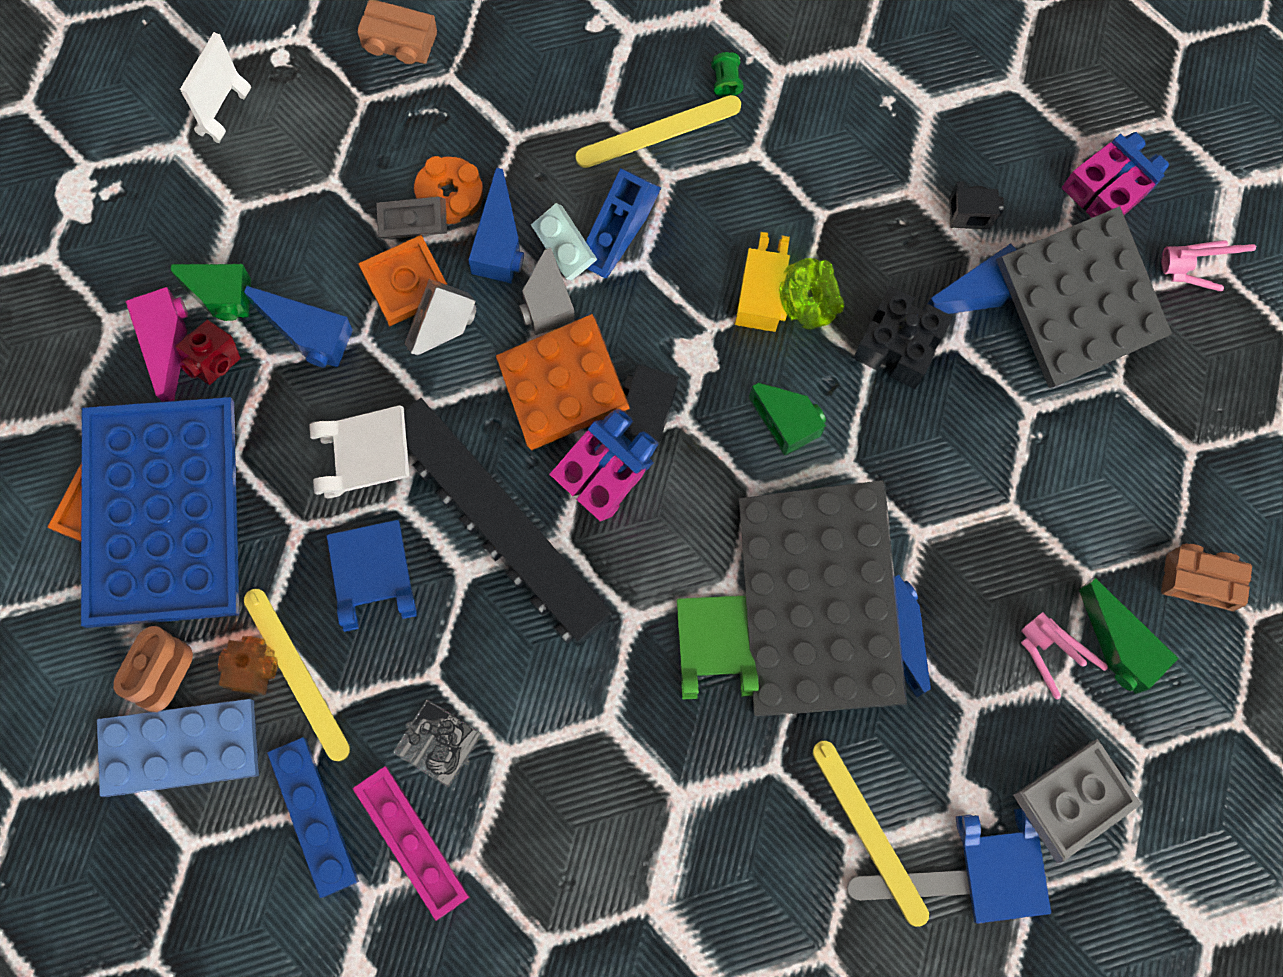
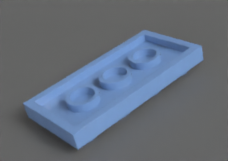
(177, 748)

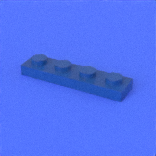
(313, 817)

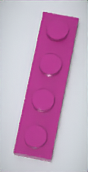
(411, 843)

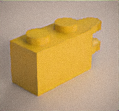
(759, 294)

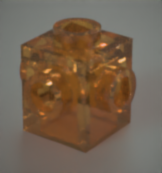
(247, 666)

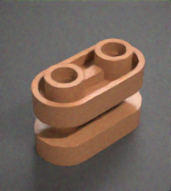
(153, 669)

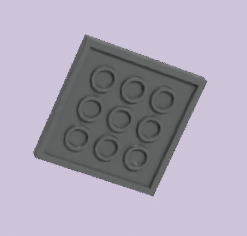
(1084, 297)

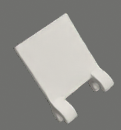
(209, 84)
(366, 450)

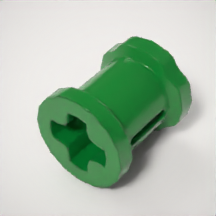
(727, 74)

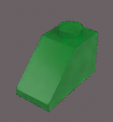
(216, 287)
(788, 416)

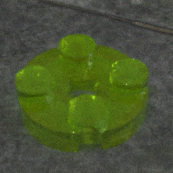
(826, 298)

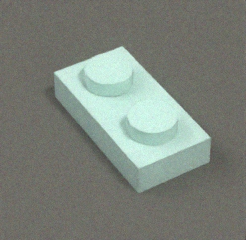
(568, 246)

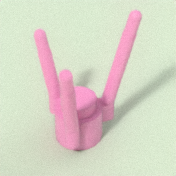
(1181, 259)
(1045, 632)

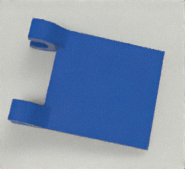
(368, 568)
(1004, 870)

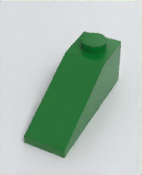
(1126, 642)

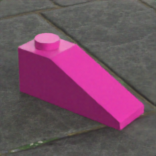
(159, 329)

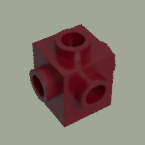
(207, 352)

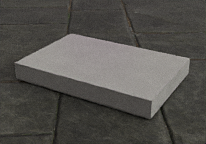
(1077, 800)

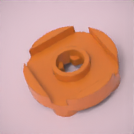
(453, 171)

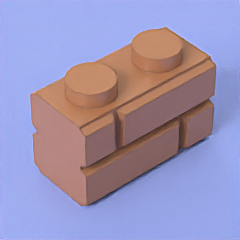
(397, 32)
(1207, 578)

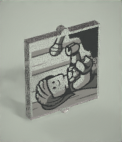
(437, 743)

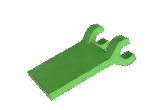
(714, 642)

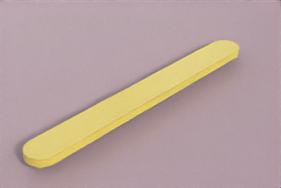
(658, 131)
(297, 675)
(871, 834)

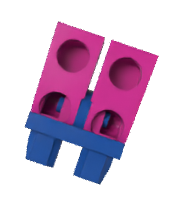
(1121, 166)
(605, 464)

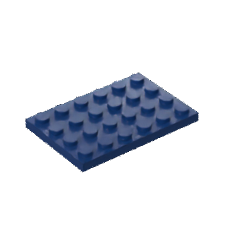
(158, 513)

